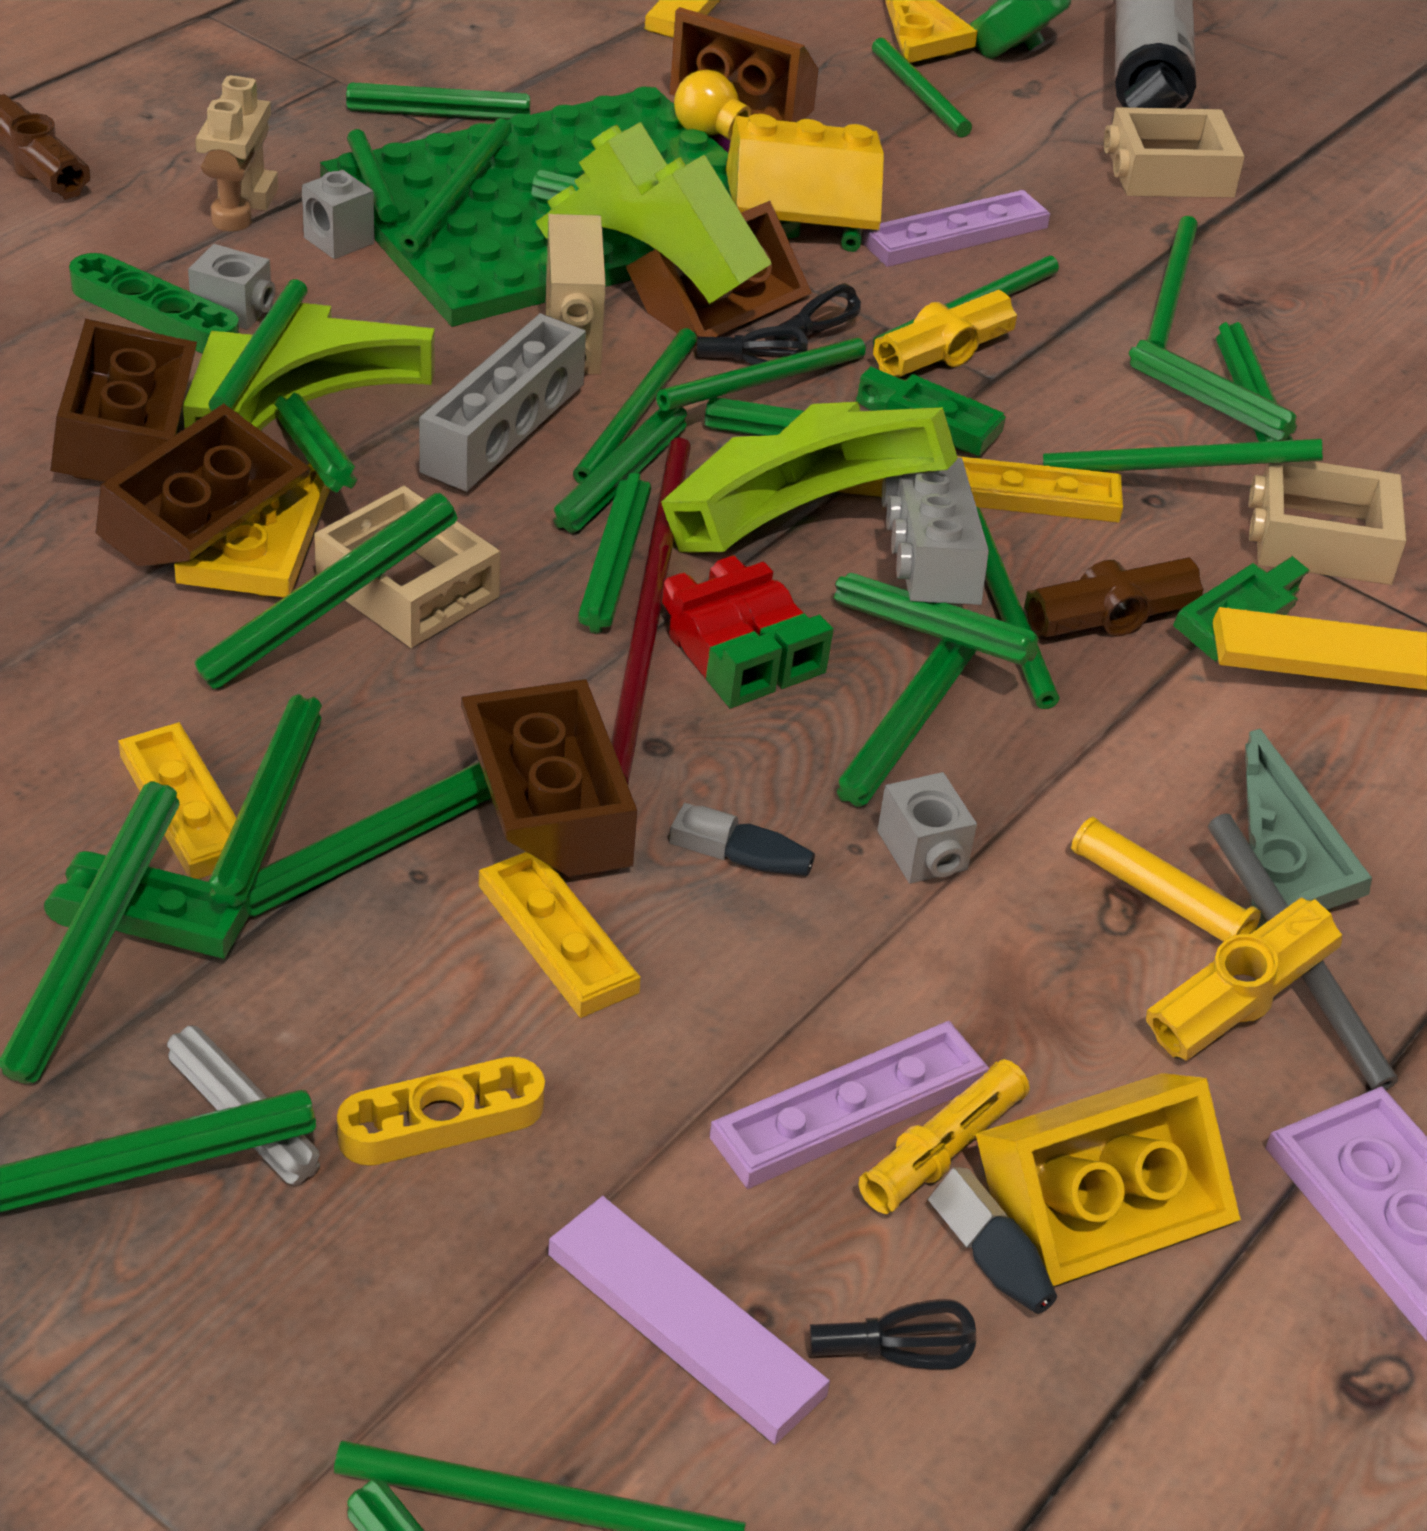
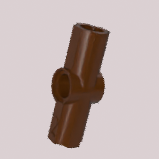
(39, 152)
(1113, 597)

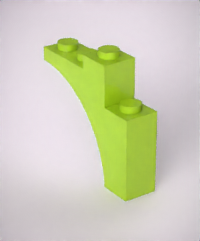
(668, 206)
(313, 359)
(813, 456)

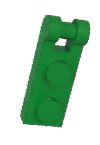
(163, 908)

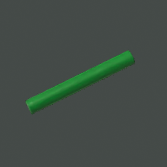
(372, 175)

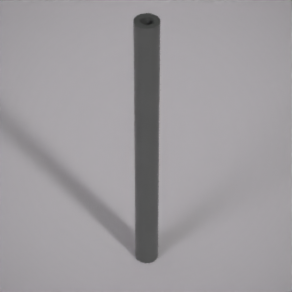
(1319, 978)

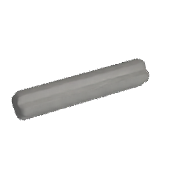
(227, 1087)

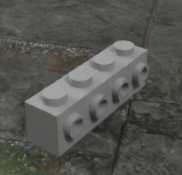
(936, 535)

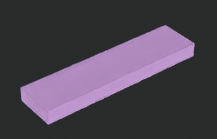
(955, 228)
(846, 1104)
(689, 1319)

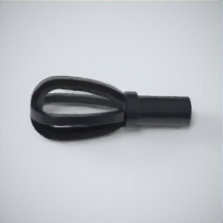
(803, 321)
(746, 347)
(882, 1336)

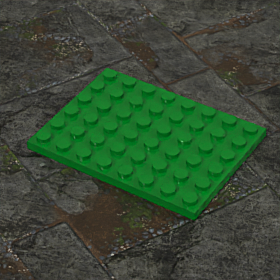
(487, 247)

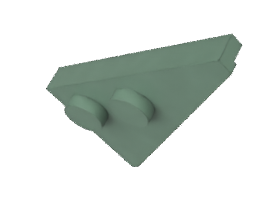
(1295, 836)

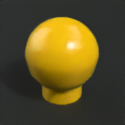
(708, 103)

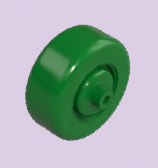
(1013, 23)

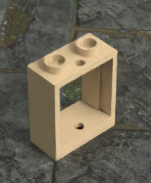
(1174, 152)
(577, 279)
(1328, 546)
(458, 585)

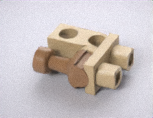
(235, 153)

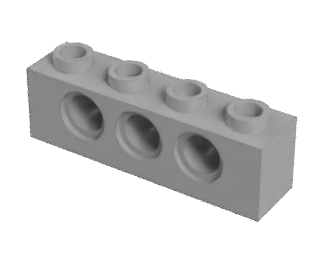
(501, 402)

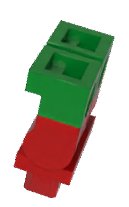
(747, 625)

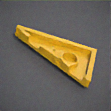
(928, 29)
(265, 549)

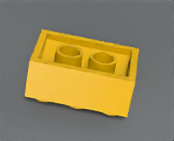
(807, 170)
(1113, 1174)

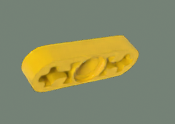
(426, 1135)

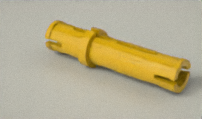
(927, 1150)

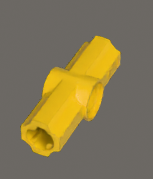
(945, 334)
(1217, 1001)

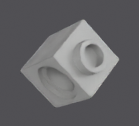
(338, 213)
(234, 281)
(926, 827)

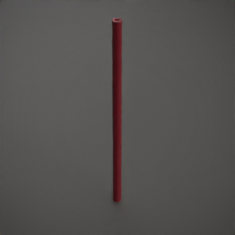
(648, 614)

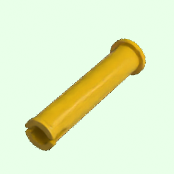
(1163, 881)

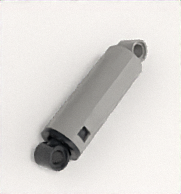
(1155, 53)

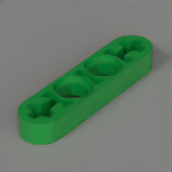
(111, 285)

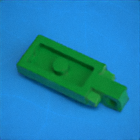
(970, 422)
(1247, 590)

